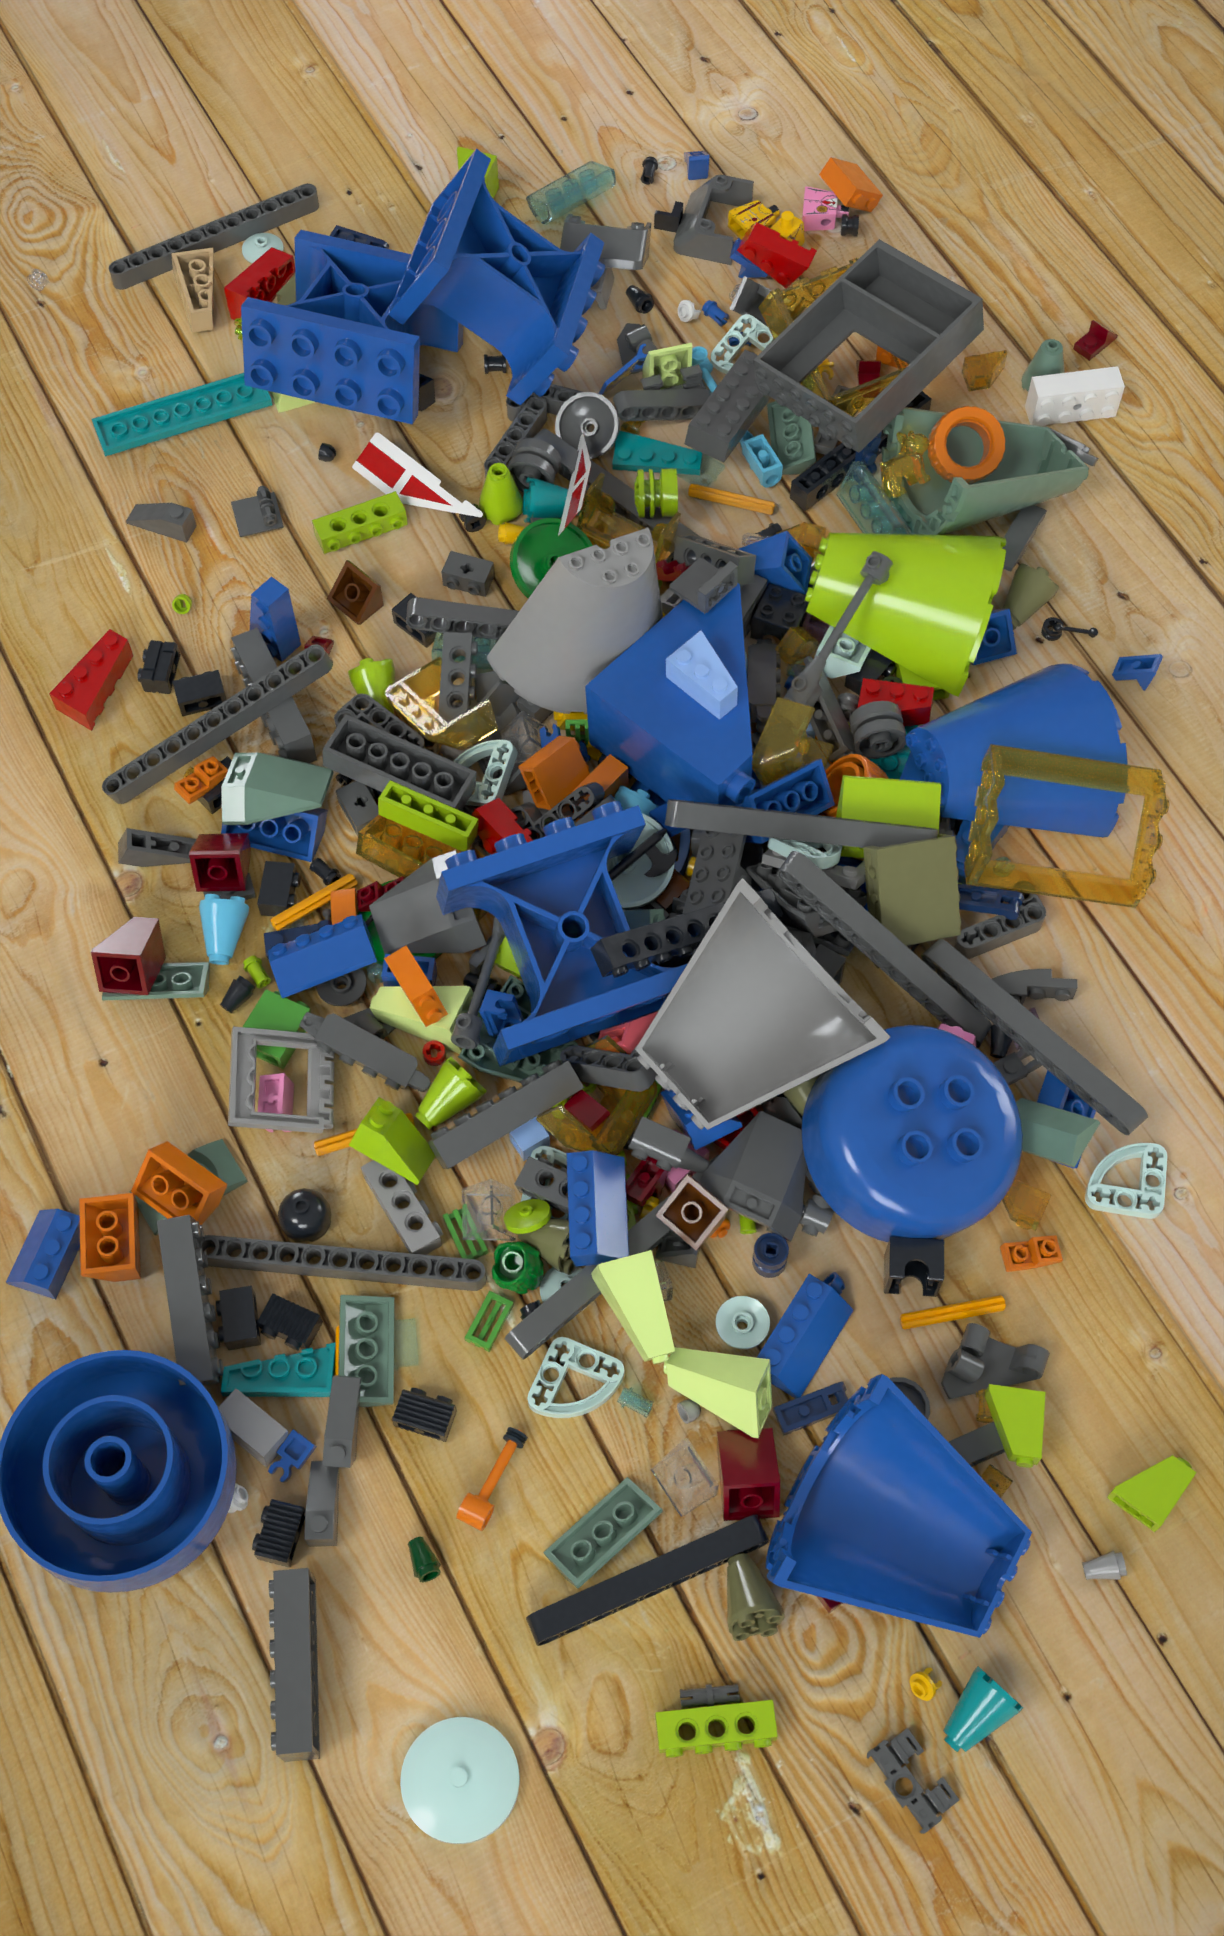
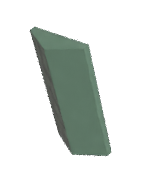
(791, 439)
(174, 981)
(1054, 1132)
(368, 1346)
(602, 1532)

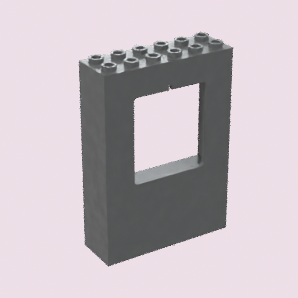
(892, 305)

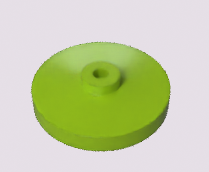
(527, 1216)

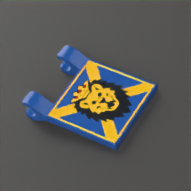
(630, 367)

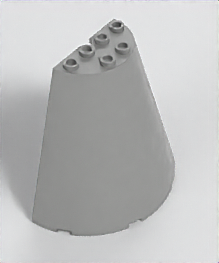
(580, 622)
(750, 1017)

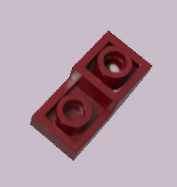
(671, 570)
(372, 892)

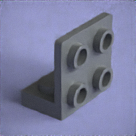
(705, 584)

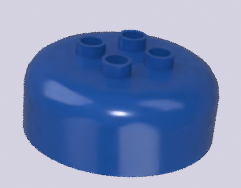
(913, 1136)
(116, 1471)

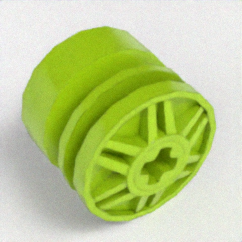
(656, 492)

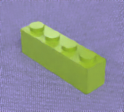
(427, 816)

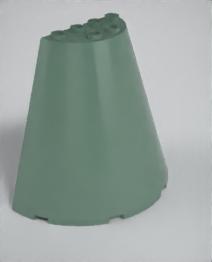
(1031, 472)

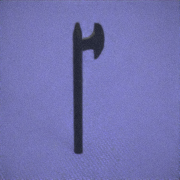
(661, 861)

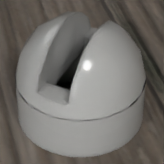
(688, 1410)

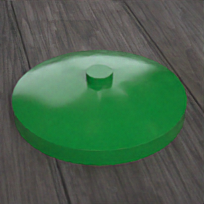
(538, 549)

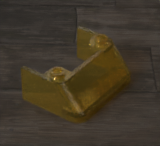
(603, 524)
(416, 703)
(785, 744)
(611, 1135)

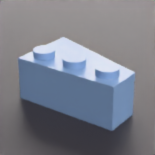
(702, 675)

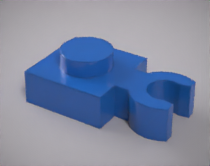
(294, 1452)

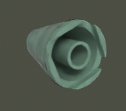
(1046, 361)

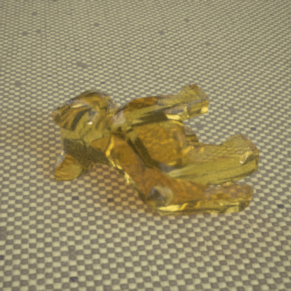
(906, 463)

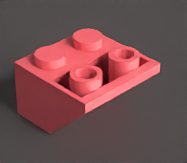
(629, 1033)

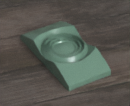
(216, 1159)

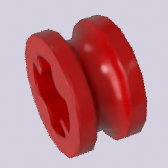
(441, 1056)

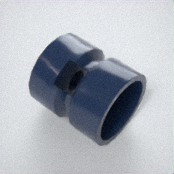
(770, 1261)

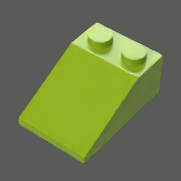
(393, 1141)

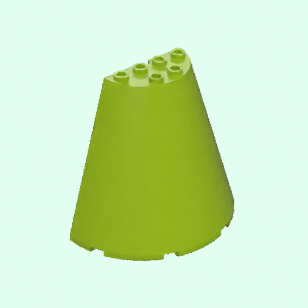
(928, 609)

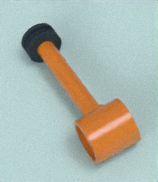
(476, 1509)

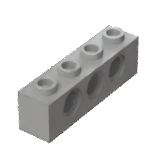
(416, 1241)

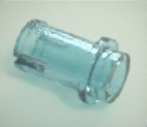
(635, 1402)

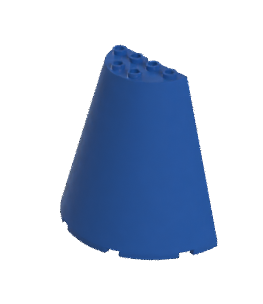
(1044, 712)
(896, 1520)

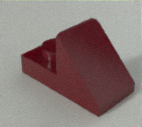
(1095, 340)
(867, 370)
(586, 1110)
(645, 1182)

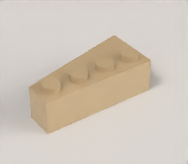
(195, 283)

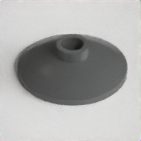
(355, 988)

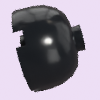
(304, 1215)

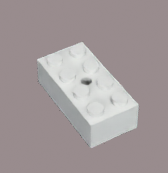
(1074, 396)

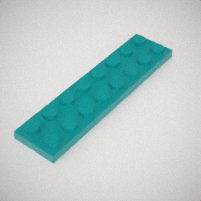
(178, 413)

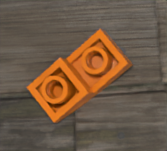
(205, 778)
(343, 904)
(1031, 1254)

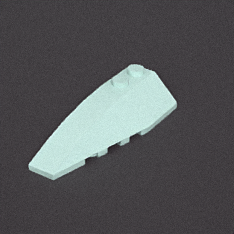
(845, 657)

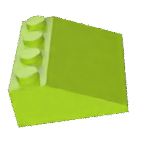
(888, 802)

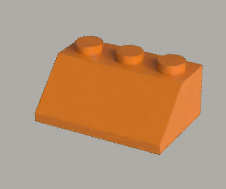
(177, 1184)
(110, 1237)

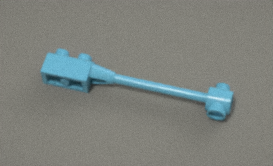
(755, 449)

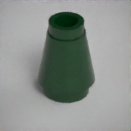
(423, 1560)

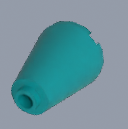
(543, 500)
(979, 1711)

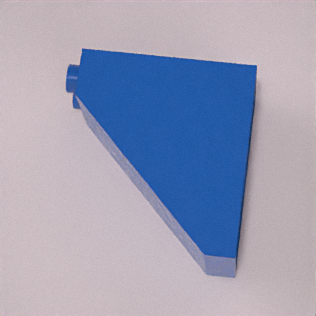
(662, 730)

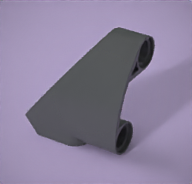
(988, 1361)

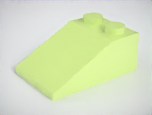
(668, 364)

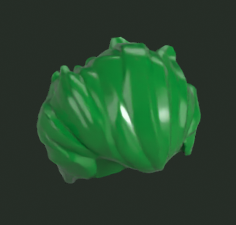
(517, 1267)

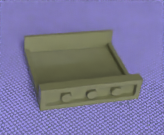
(915, 888)

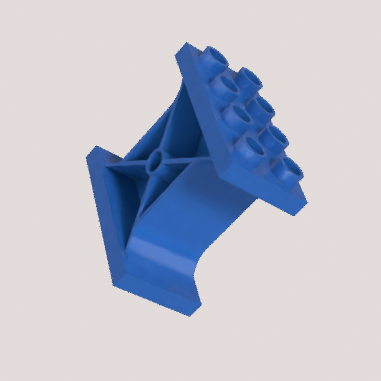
(501, 280)
(338, 334)
(553, 909)

